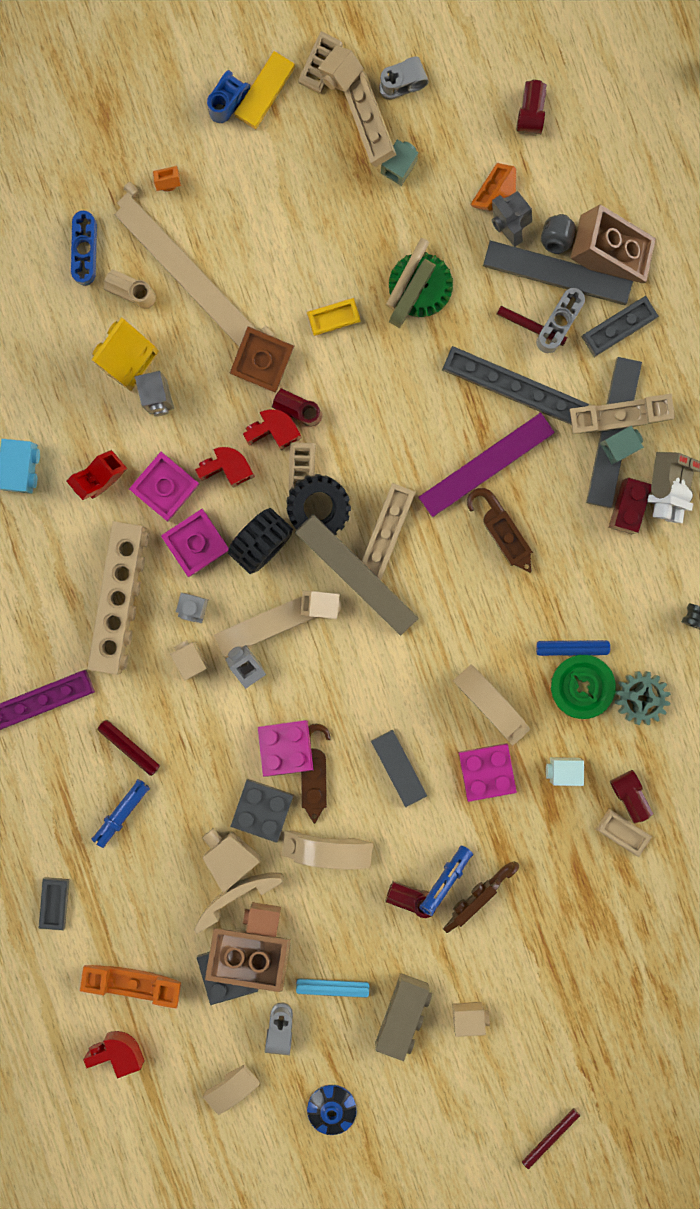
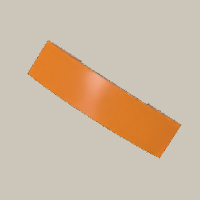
(131, 983)

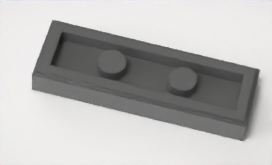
(619, 326)
(399, 768)

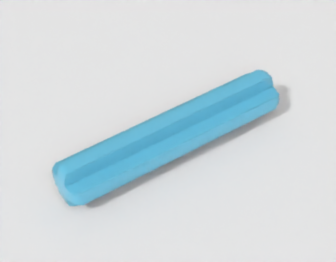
(332, 988)

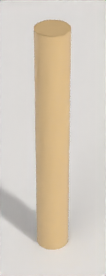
(407, 273)

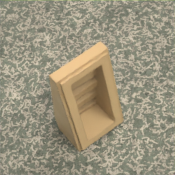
(322, 41)
(294, 446)

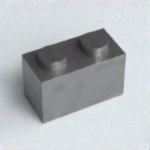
(154, 393)

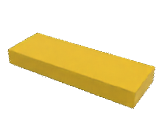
(265, 90)

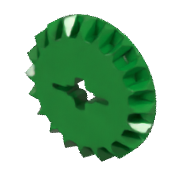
(435, 295)
(600, 686)

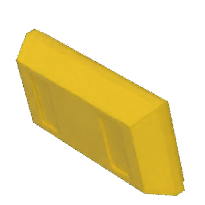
(333, 316)

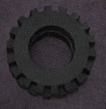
(314, 484)
(260, 540)

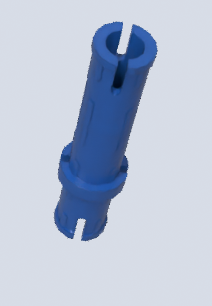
(114, 821)
(430, 903)

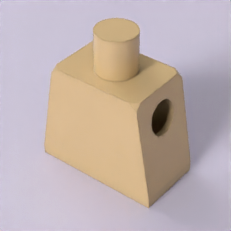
(228, 858)

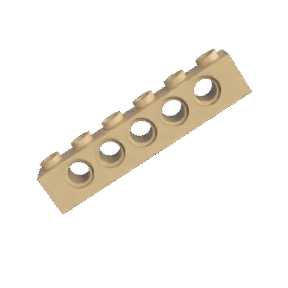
(99, 658)

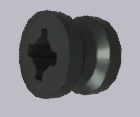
(693, 616)

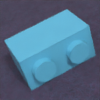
(18, 465)

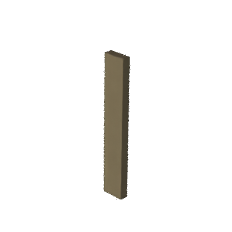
(356, 574)

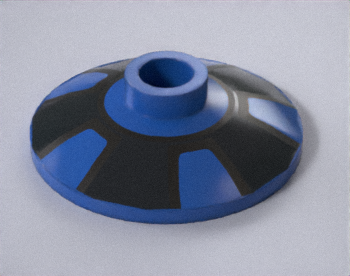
(327, 1099)

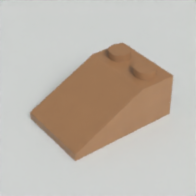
(612, 245)
(248, 960)

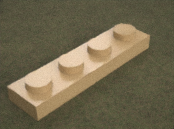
(369, 121)
(387, 529)

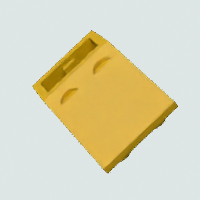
(124, 354)

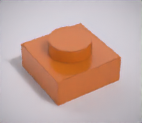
(167, 179)

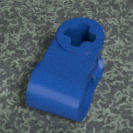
(229, 93)

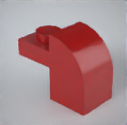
(275, 423)
(231, 462)
(97, 476)
(120, 1050)

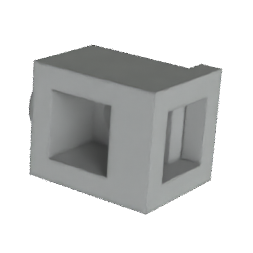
(191, 607)
(245, 666)

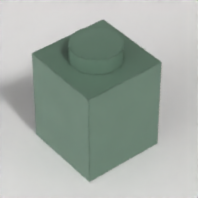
(400, 166)
(622, 444)

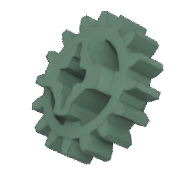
(640, 707)

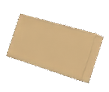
(623, 832)

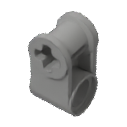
(403, 78)
(279, 1032)

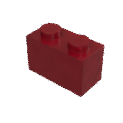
(630, 506)

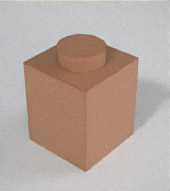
(262, 919)

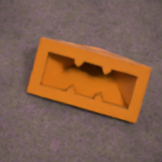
(499, 182)

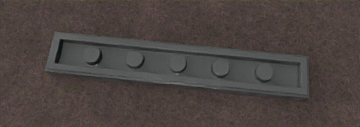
(556, 272)
(511, 385)
(604, 474)

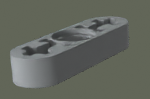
(560, 330)

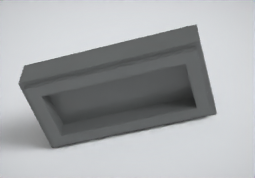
(53, 903)

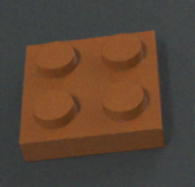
(261, 359)

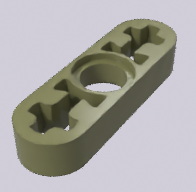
(412, 293)

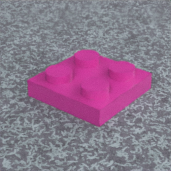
(164, 486)
(195, 542)
(285, 748)
(487, 772)

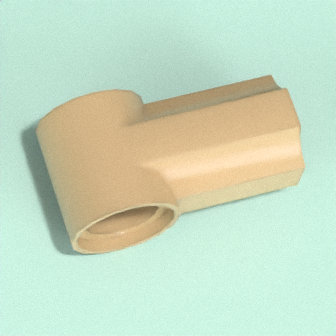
(128, 289)

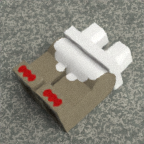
(672, 485)

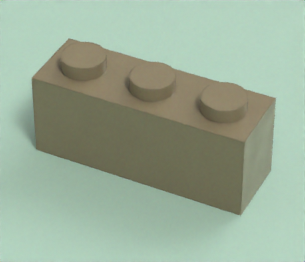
(403, 1017)

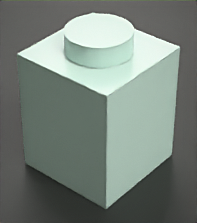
(565, 771)

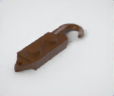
(503, 530)
(314, 782)
(480, 896)

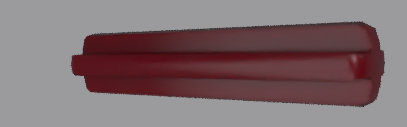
(128, 747)

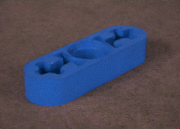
(91, 230)

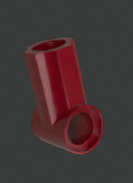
(531, 115)
(295, 407)
(628, 789)
(406, 898)

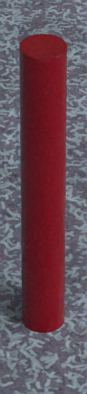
(525, 322)
(550, 1139)

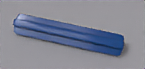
(587, 647)

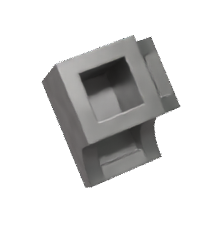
(511, 216)

